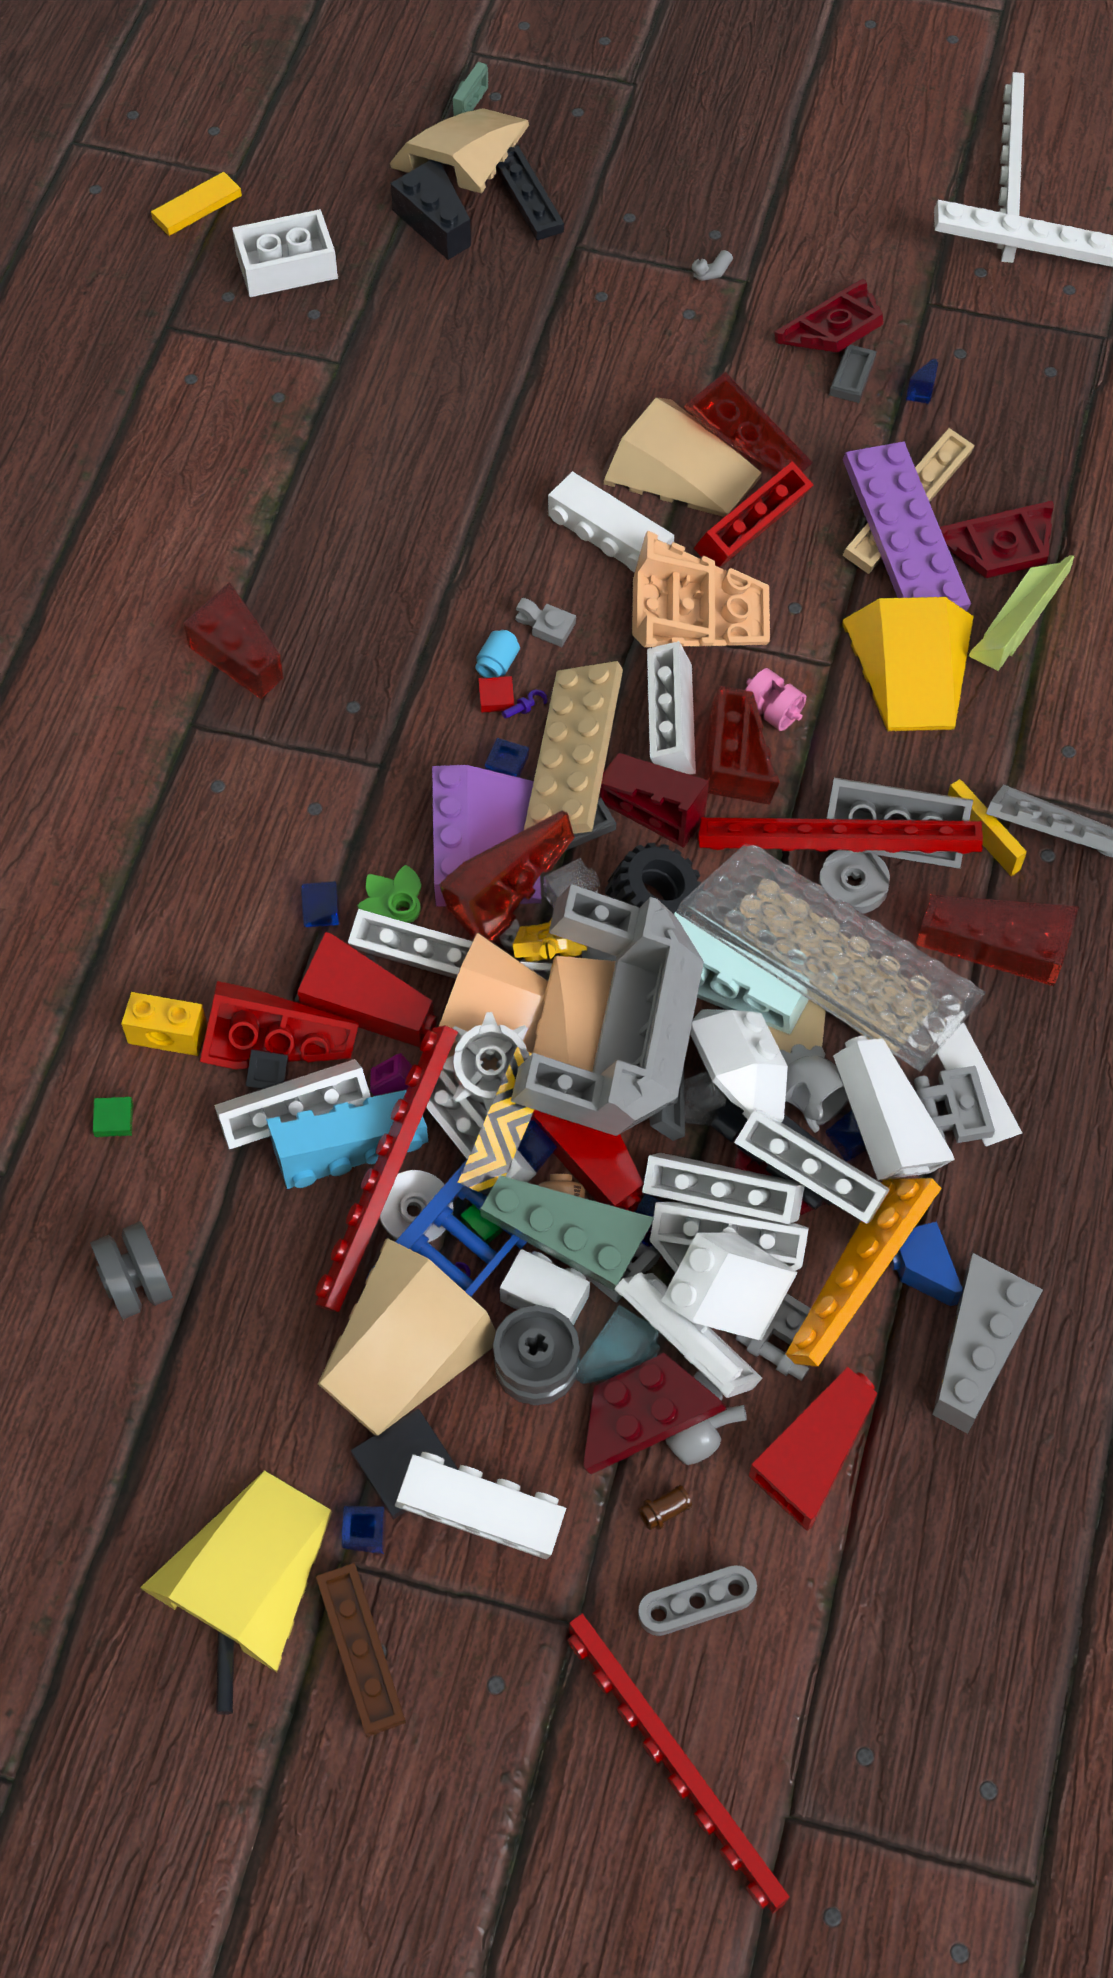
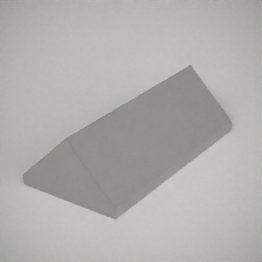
(880, 802)

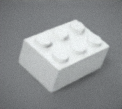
(285, 253)

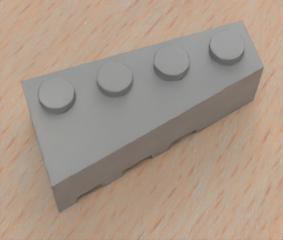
(982, 1337)

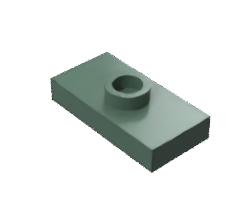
(471, 90)

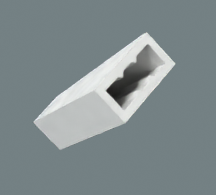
(889, 1112)

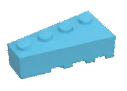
(335, 1140)

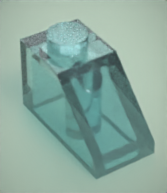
(619, 1347)

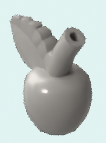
(703, 1439)

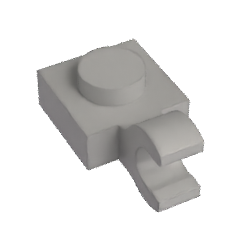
(549, 625)

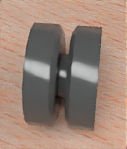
(131, 1270)
(536, 1355)

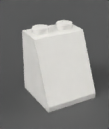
(729, 1285)

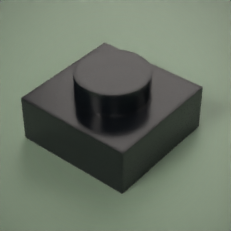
(266, 1069)

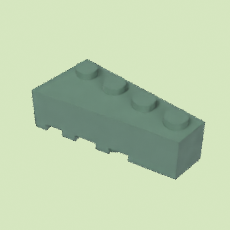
(570, 1228)

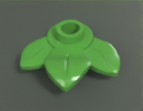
(389, 895)

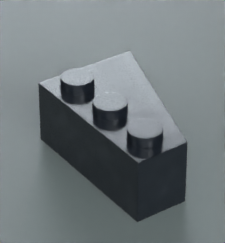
(432, 208)

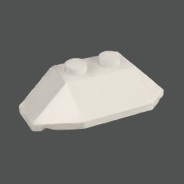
(742, 1059)
(678, 1223)

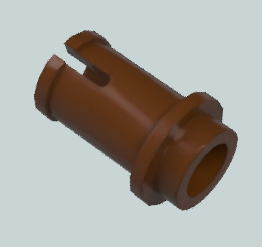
(665, 1507)

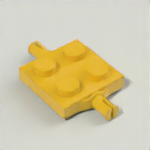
(537, 943)

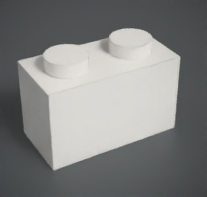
(539, 1282)

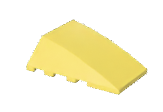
(248, 1567)

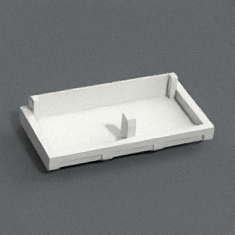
(695, 1341)

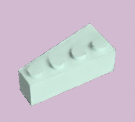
(740, 984)

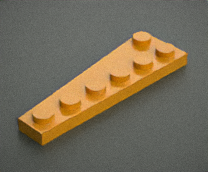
(861, 1266)

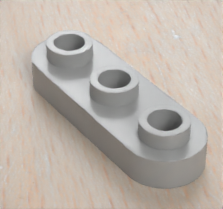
(710, 1587)

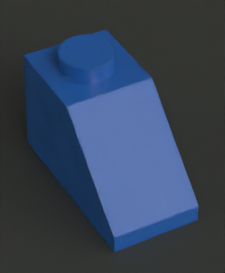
(927, 1266)

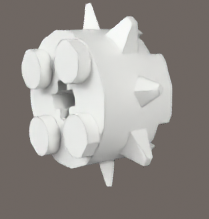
(474, 1045)

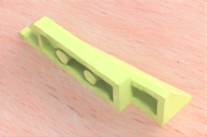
(1020, 613)

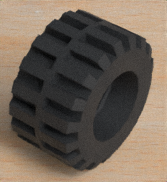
(658, 868)

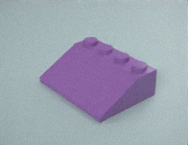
(473, 814)

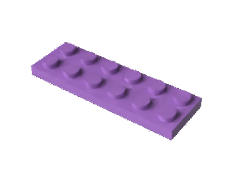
(904, 524)

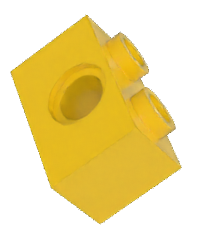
(164, 1023)

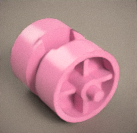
(777, 702)

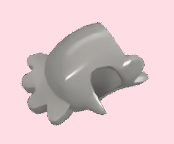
(813, 1085)

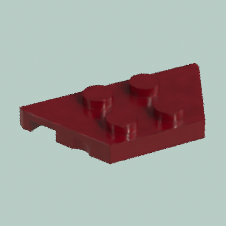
(835, 321)
(1003, 540)
(643, 1410)

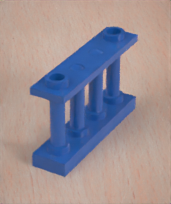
(440, 1214)

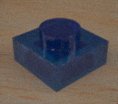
(507, 758)
(536, 1146)

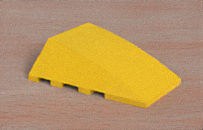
(913, 659)

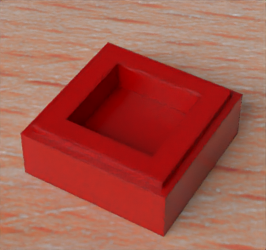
(496, 693)

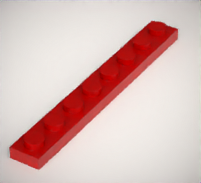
(842, 834)
(379, 1180)
(685, 1778)

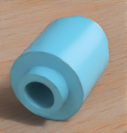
(497, 654)

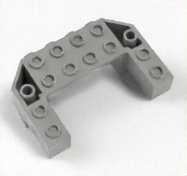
(643, 1022)

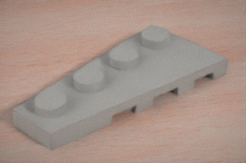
(1051, 819)

